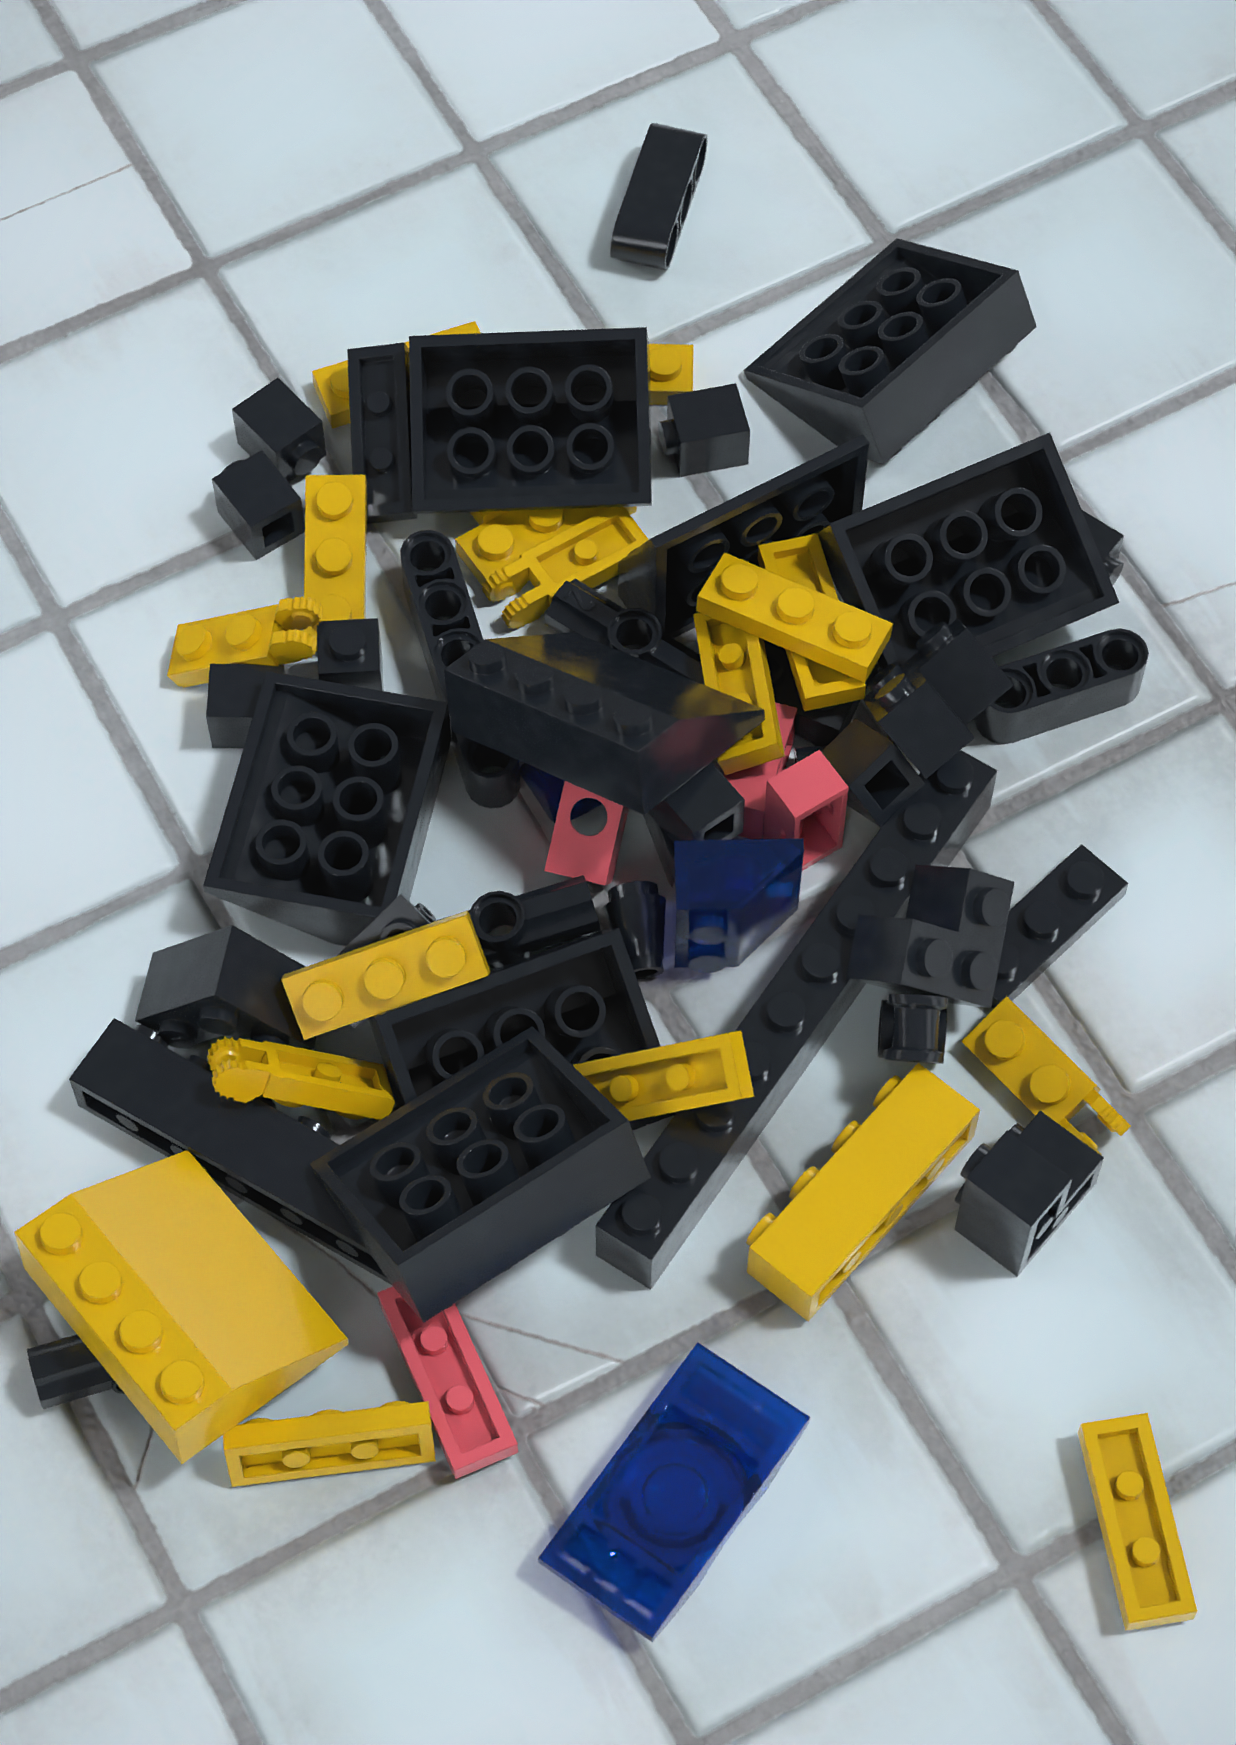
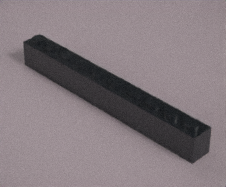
(789, 1024)

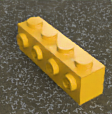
(861, 1190)

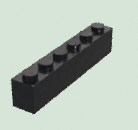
(243, 1146)

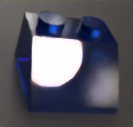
(731, 898)

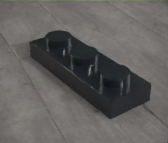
(382, 428)
(1054, 919)

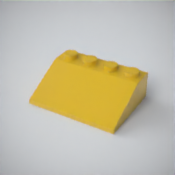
(177, 1298)

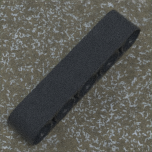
(443, 642)

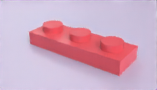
(454, 1382)

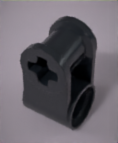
(913, 1028)

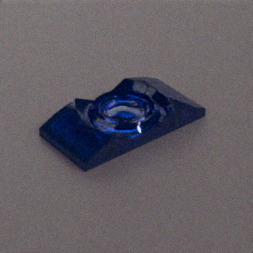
(675, 1492)

